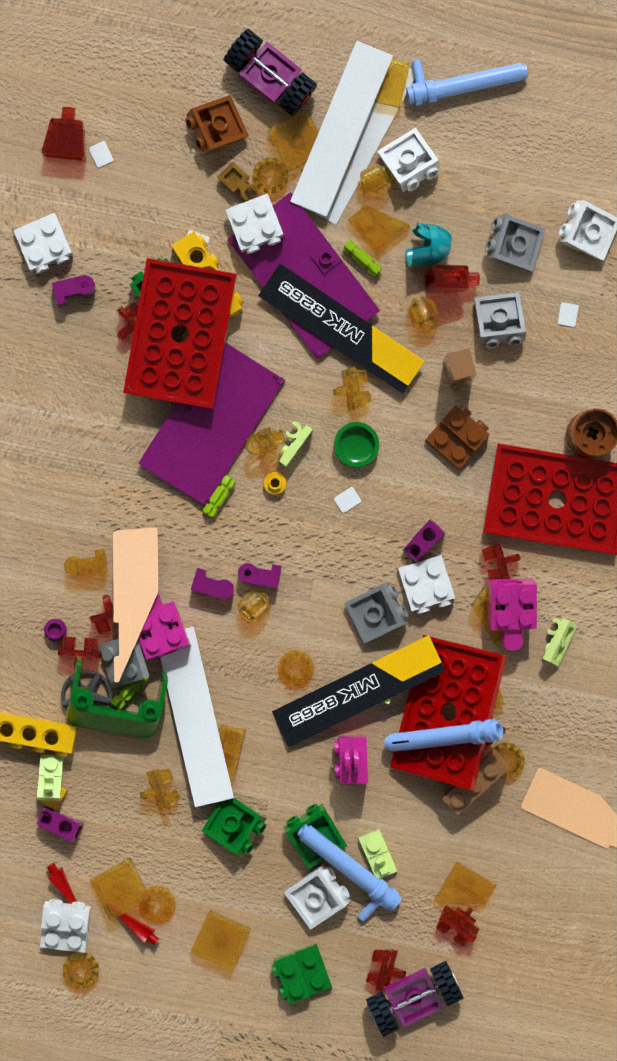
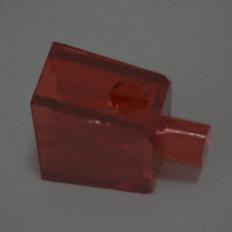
(65, 137)
(441, 279)

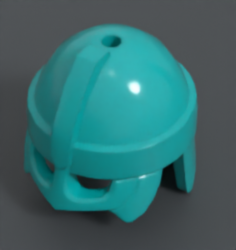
(435, 249)

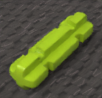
(362, 258)
(219, 496)
(127, 693)

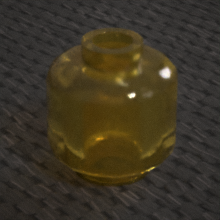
(375, 180)
(423, 314)
(253, 606)

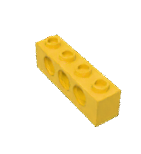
(191, 244)
(66, 734)

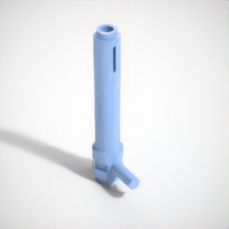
(432, 90)
(475, 733)
(376, 888)

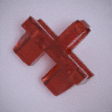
(128, 314)
(496, 552)
(101, 620)
(69, 644)
(387, 960)

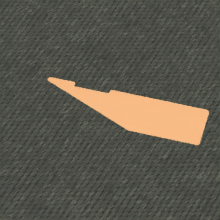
(133, 587)
(571, 808)

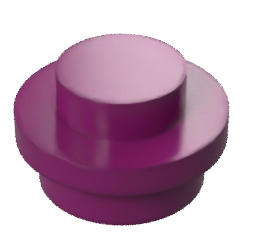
(55, 629)

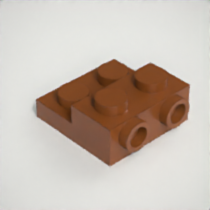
(216, 125)
(458, 436)

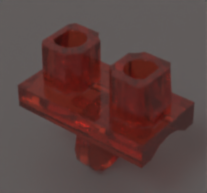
(459, 921)

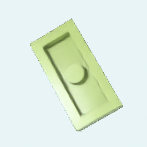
(288, 452)
(557, 647)
(50, 777)
(377, 854)

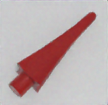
(59, 879)
(143, 931)

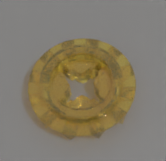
(264, 166)
(292, 678)
(515, 753)
(167, 899)
(75, 979)

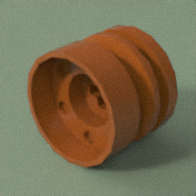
(601, 442)

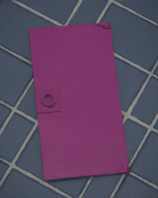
(313, 259)
(201, 442)

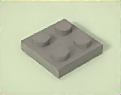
(135, 668)

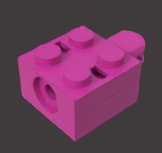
(514, 609)
(161, 632)
(352, 759)

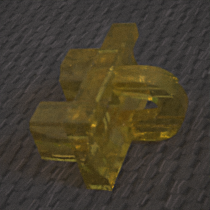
(351, 382)
(266, 440)
(157, 779)

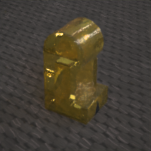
(85, 566)

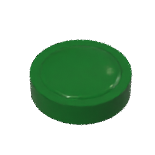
(356, 444)

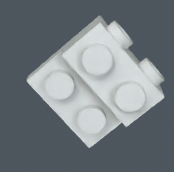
(409, 160)
(255, 224)
(588, 229)
(43, 243)
(426, 584)
(318, 896)
(65, 926)

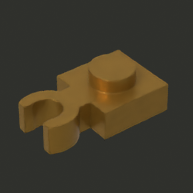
(235, 179)

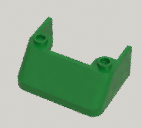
(84, 714)

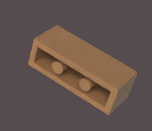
(460, 368)
(490, 770)

